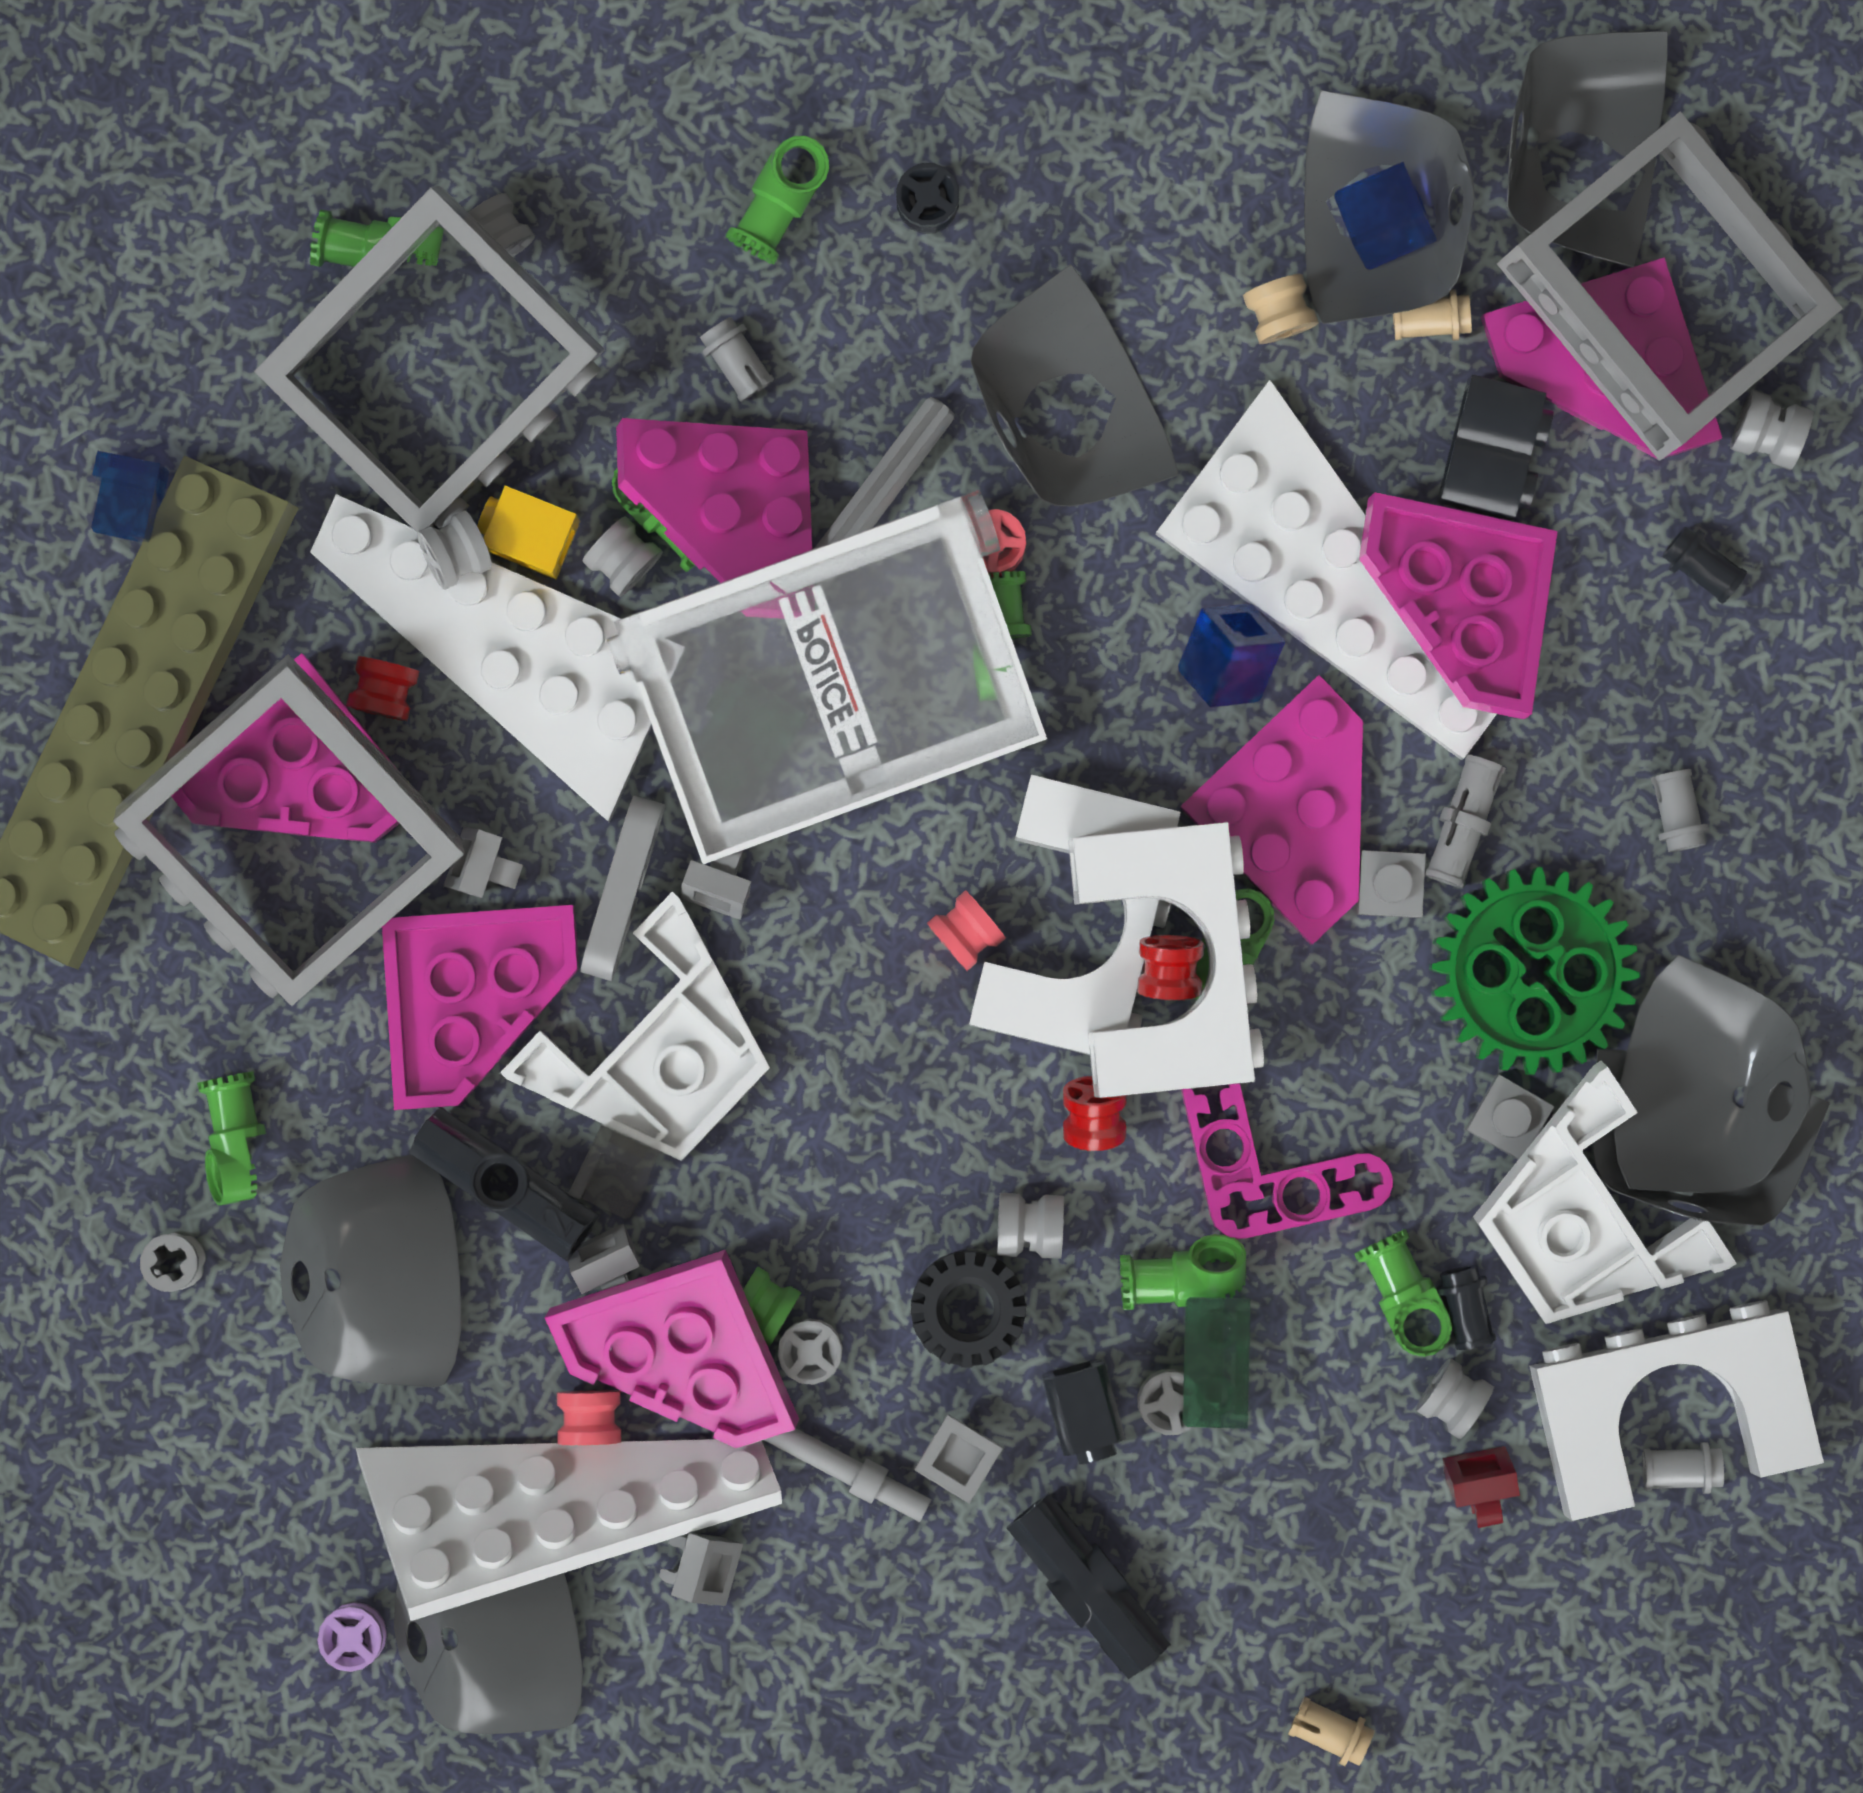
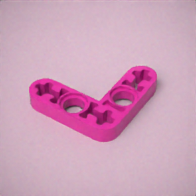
(1246, 1175)

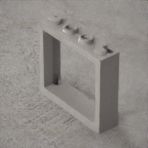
(359, 285)
(1598, 342)
(366, 763)

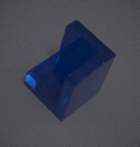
(1385, 216)
(127, 496)
(1230, 655)

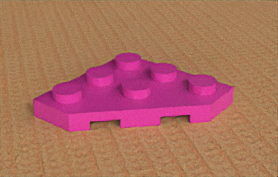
(1649, 317)
(720, 490)
(1467, 593)
(285, 781)
(1296, 808)
(467, 992)
(680, 1349)

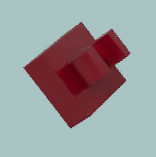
(1481, 1482)

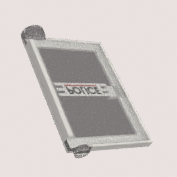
(831, 677)

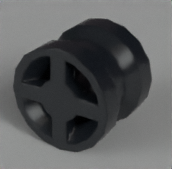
(932, 187)

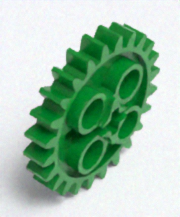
(1575, 930)

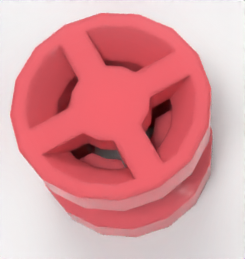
(1010, 535)
(966, 930)
(589, 1417)

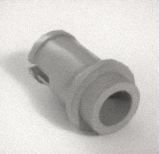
(736, 358)
(1679, 811)
(1683, 1468)

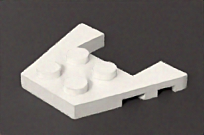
(678, 1064)
(1564, 1228)

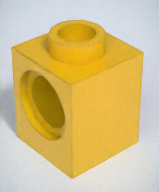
(528, 531)

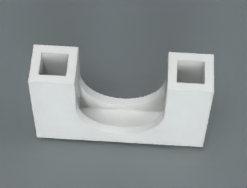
(1196, 873)
(1068, 1009)
(1585, 1393)

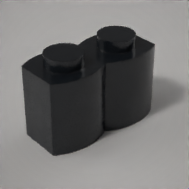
(1494, 448)
(1084, 1410)

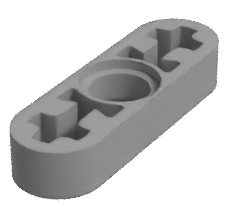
(621, 886)

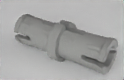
(1465, 821)

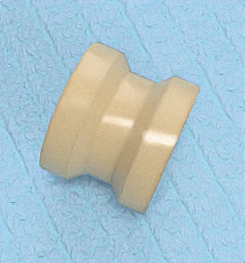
(1280, 308)

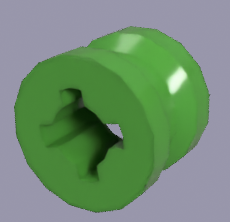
(769, 1303)

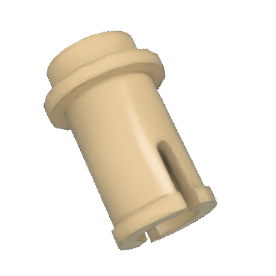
(1442, 317)
(1332, 1732)

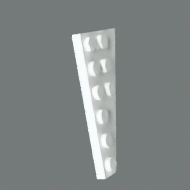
(1289, 540)
(508, 644)
(515, 1514)

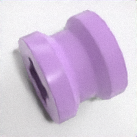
(343, 1645)

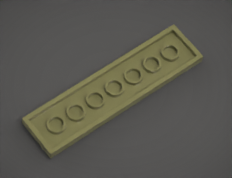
(134, 703)

